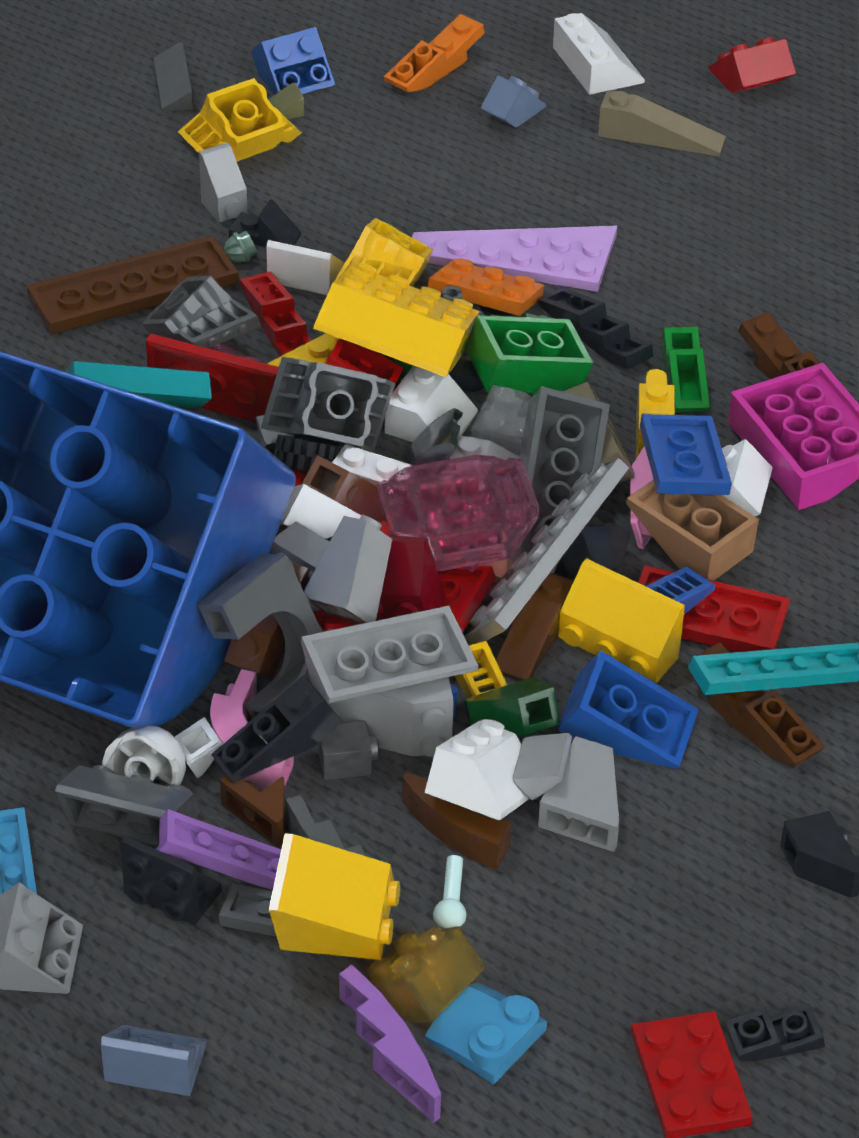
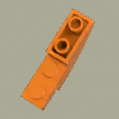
(433, 61)

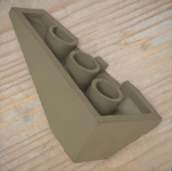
(644, 122)

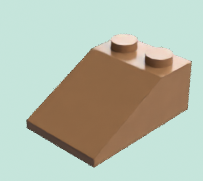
(696, 529)

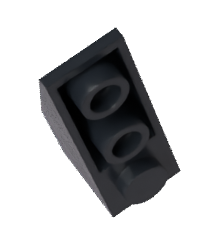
(280, 731)

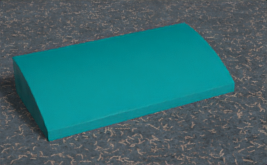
(169, 386)

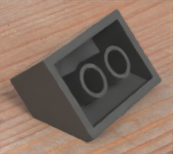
(121, 804)

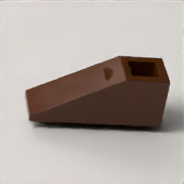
(344, 488)

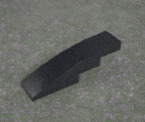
(595, 328)

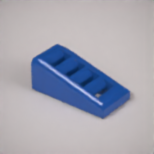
(697, 587)

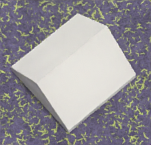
(302, 267)

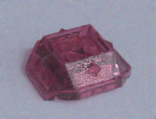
(465, 506)

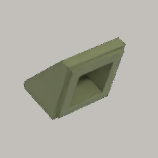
(289, 101)

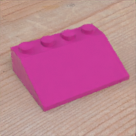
(804, 430)

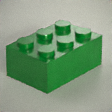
(527, 353)

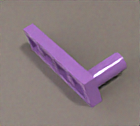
(218, 849)

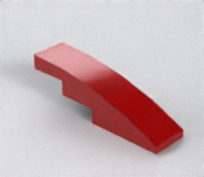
(275, 312)

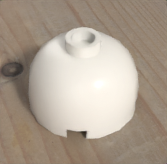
(147, 753)

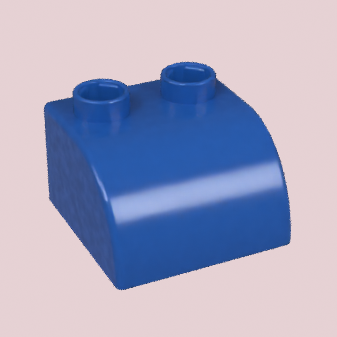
(114, 536)

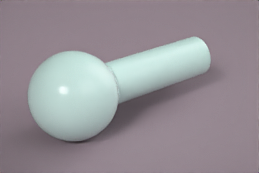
(450, 910)

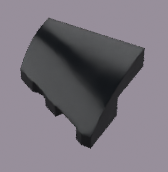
(437, 440)

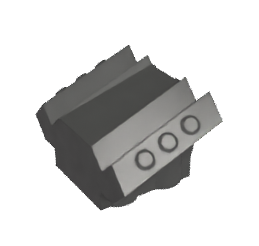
(200, 314)
(328, 404)

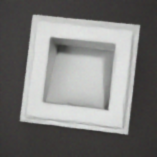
(198, 744)

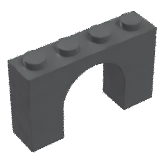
(249, 596)

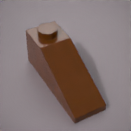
(534, 629)
(263, 644)

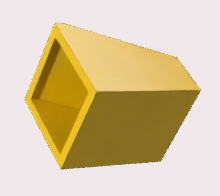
(332, 900)

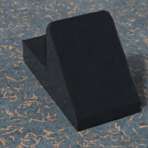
(269, 225)

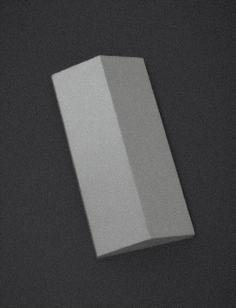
(387, 654)

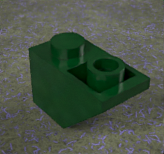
(520, 707)

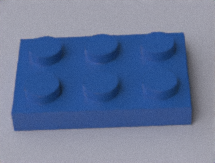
(685, 454)

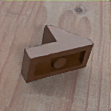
(259, 810)

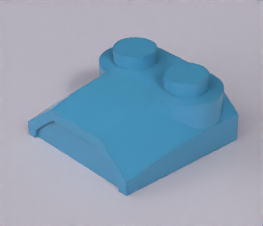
(487, 1030)

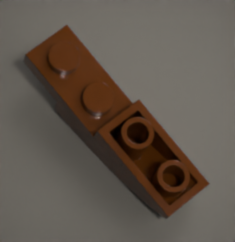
(773, 347)
(766, 722)

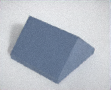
(151, 1059)

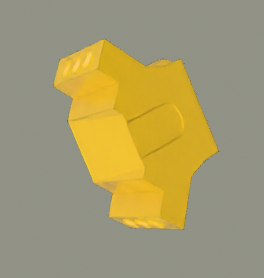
(242, 119)
(389, 252)

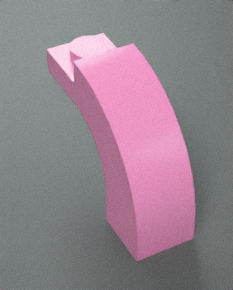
(230, 714)

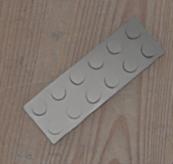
(548, 548)

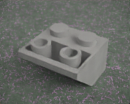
(36, 943)

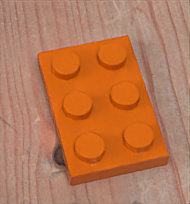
(488, 286)

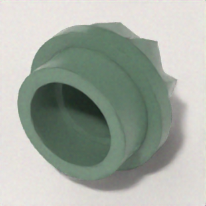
(240, 247)

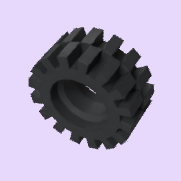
(301, 452)

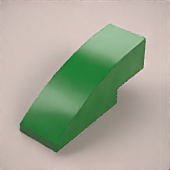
(685, 368)

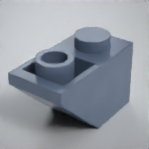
(512, 101)

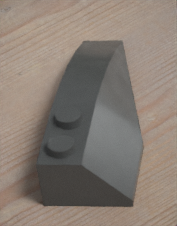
(558, 446)

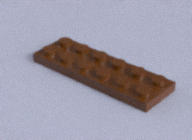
(127, 284)

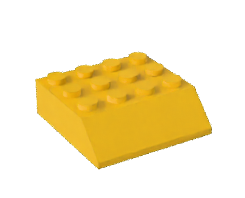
(397, 319)

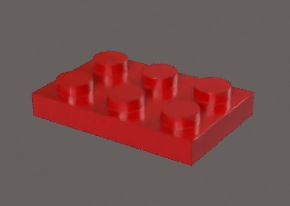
(691, 1075)

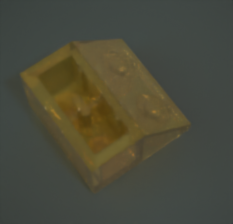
(426, 972)

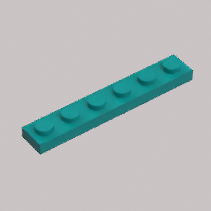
(776, 668)

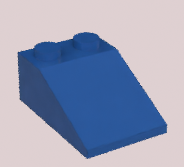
(628, 713)

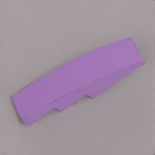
(395, 1050)

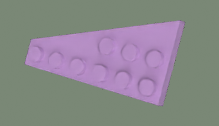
(549, 255)

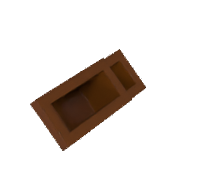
(458, 827)

